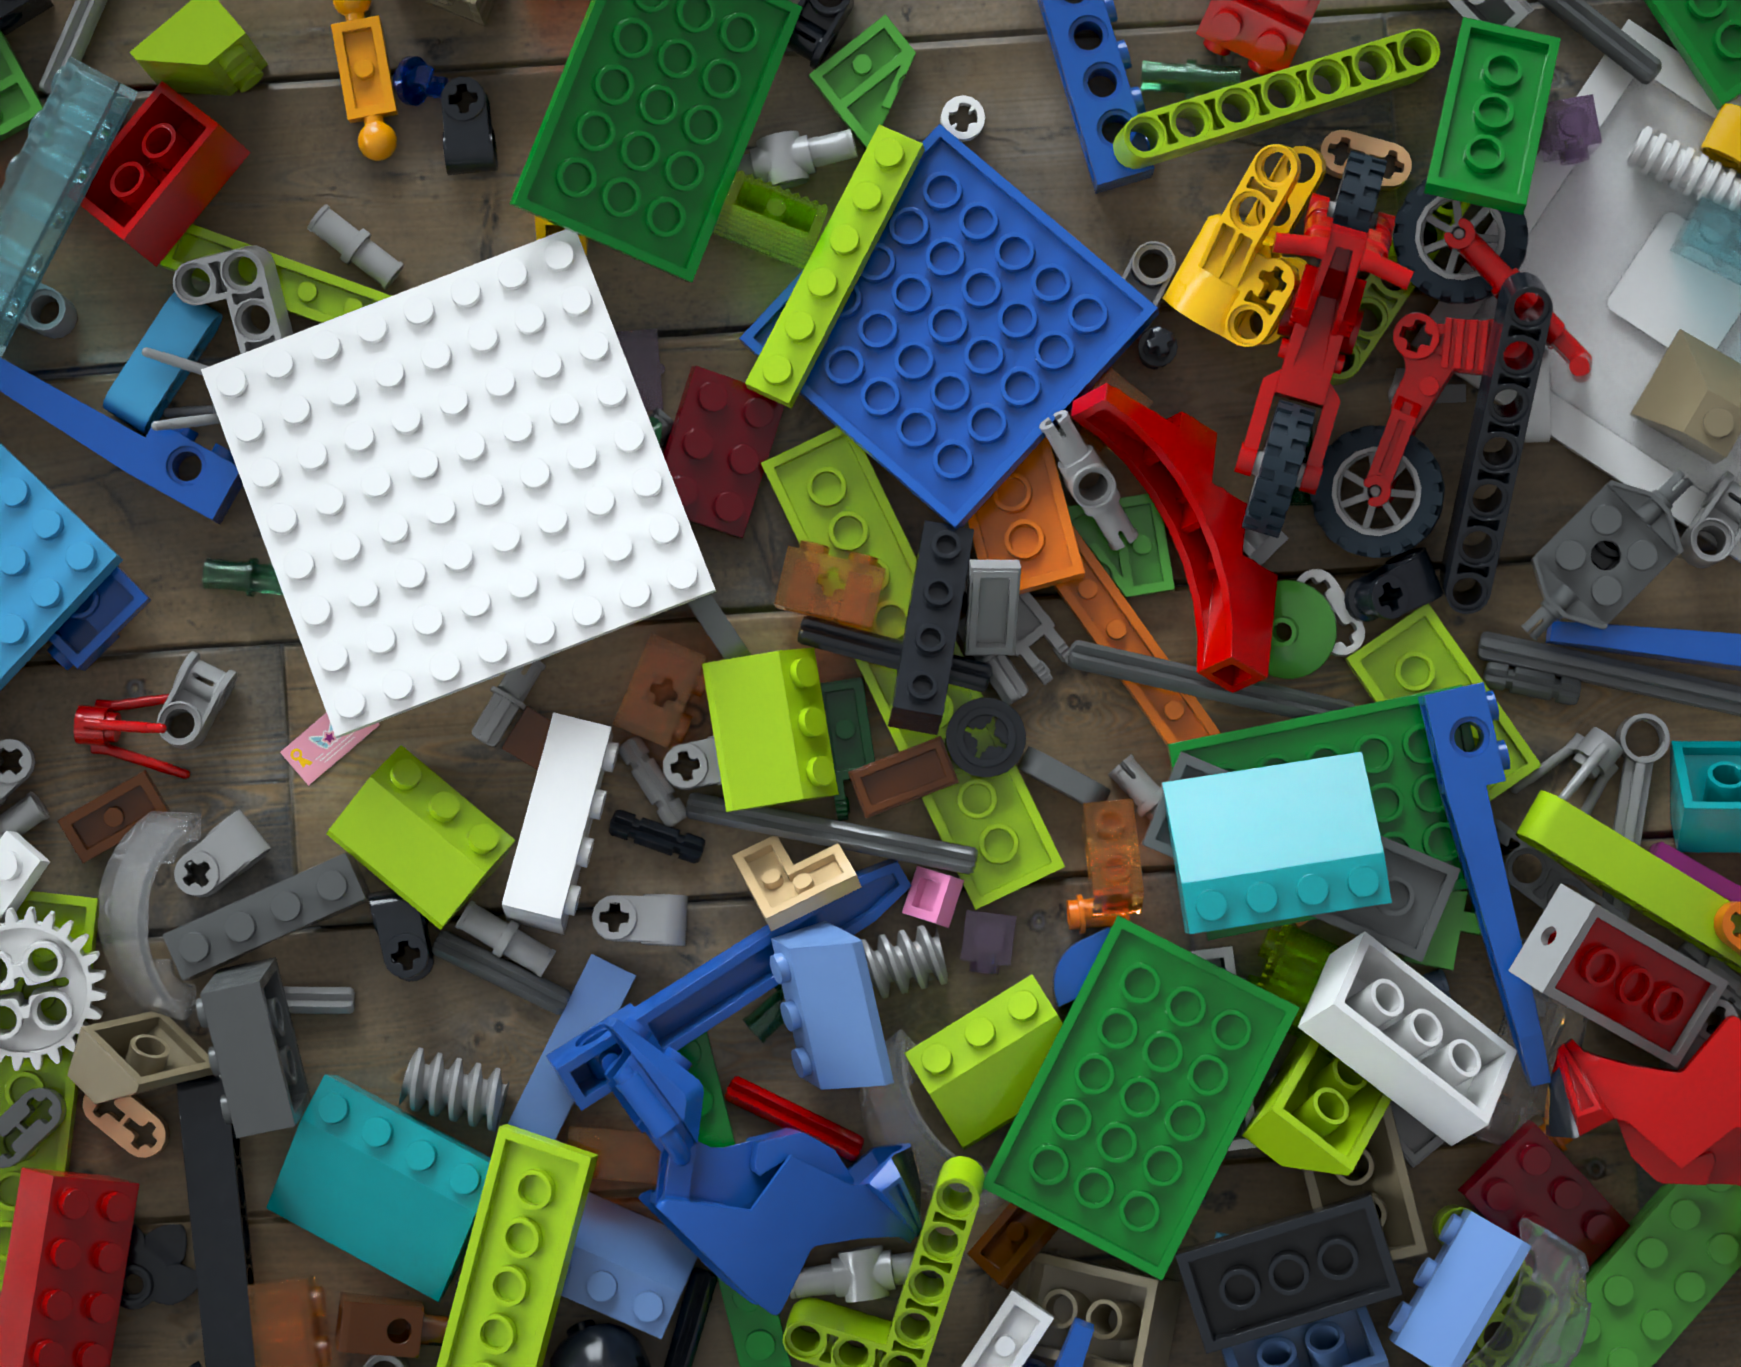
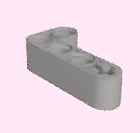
(240, 294)

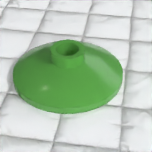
(1312, 630)

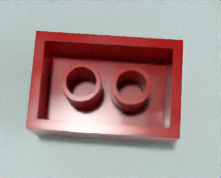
(162, 173)

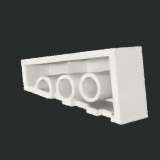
(558, 824)

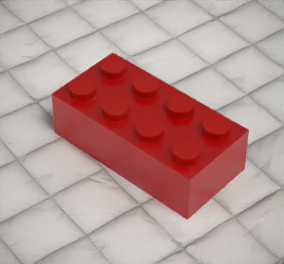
(65, 1269)

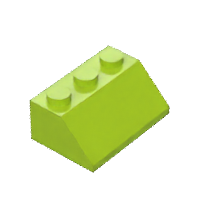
(201, 52)
(770, 729)
(421, 837)
(988, 1060)
(1316, 1112)

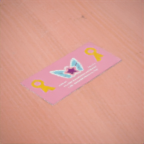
(320, 749)

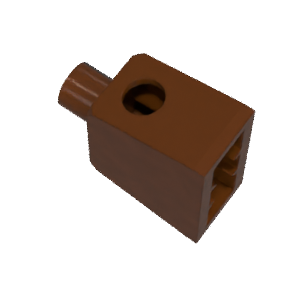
(365, 1320)

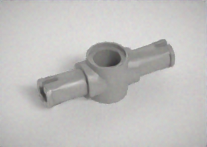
(790, 158)
(1075, 462)
(856, 1275)

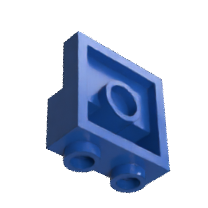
(97, 621)

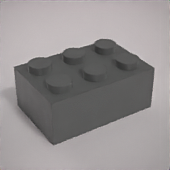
(254, 1048)

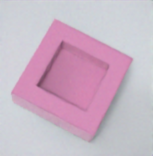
(933, 896)

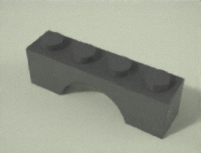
(267, 916)

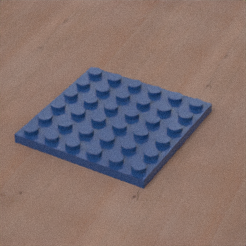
(965, 332)

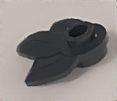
(158, 1262)

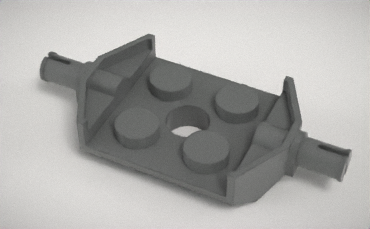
(1646, 541)

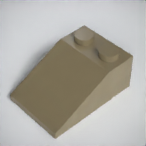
(1128, 1307)

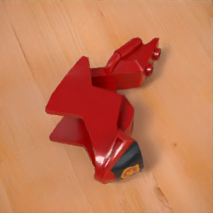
(1674, 1122)

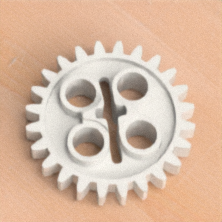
(35, 1032)

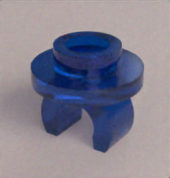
(415, 81)

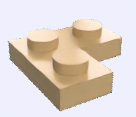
(791, 890)

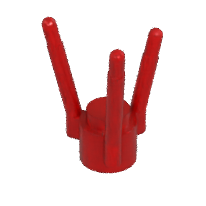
(101, 725)

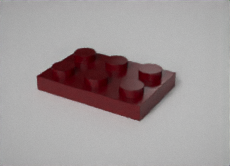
(719, 448)
(1541, 1184)

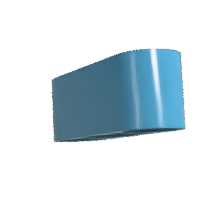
(148, 385)

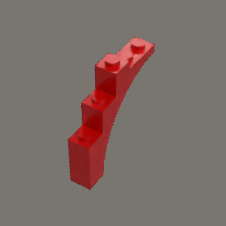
(1176, 467)

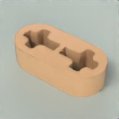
(1369, 146)
(124, 1134)

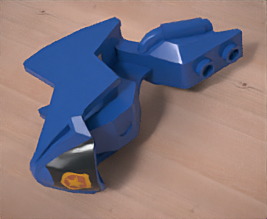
(759, 1202)

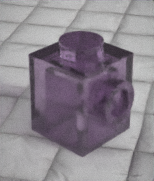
(1570, 130)
(987, 941)

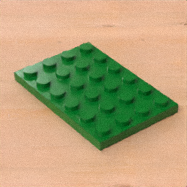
(654, 123)
(1395, 761)
(1140, 1097)

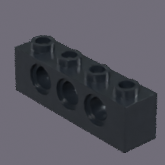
(931, 628)

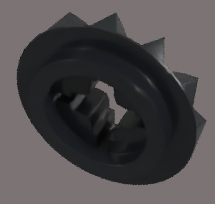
(1008, 729)

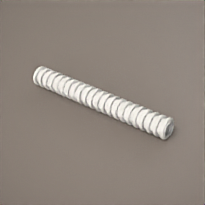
(1685, 169)

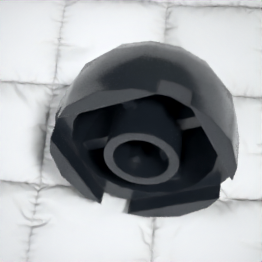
(599, 1347)

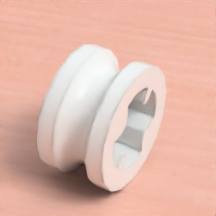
(951, 109)

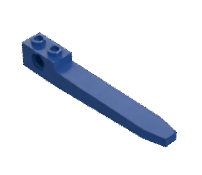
(148, 458)
(1666, 644)
(1468, 810)
(716, 987)

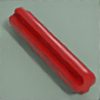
(792, 1116)

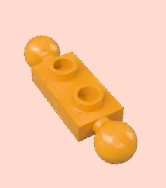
(365, 77)

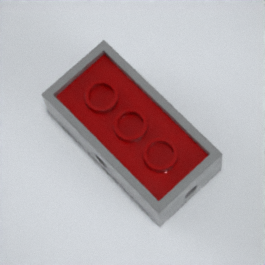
(1618, 976)

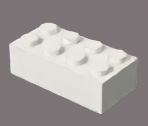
(1408, 1039)

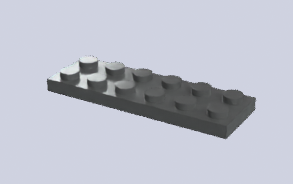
(1416, 882)

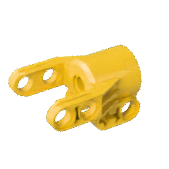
(1233, 260)

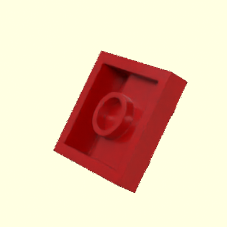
(1257, 29)

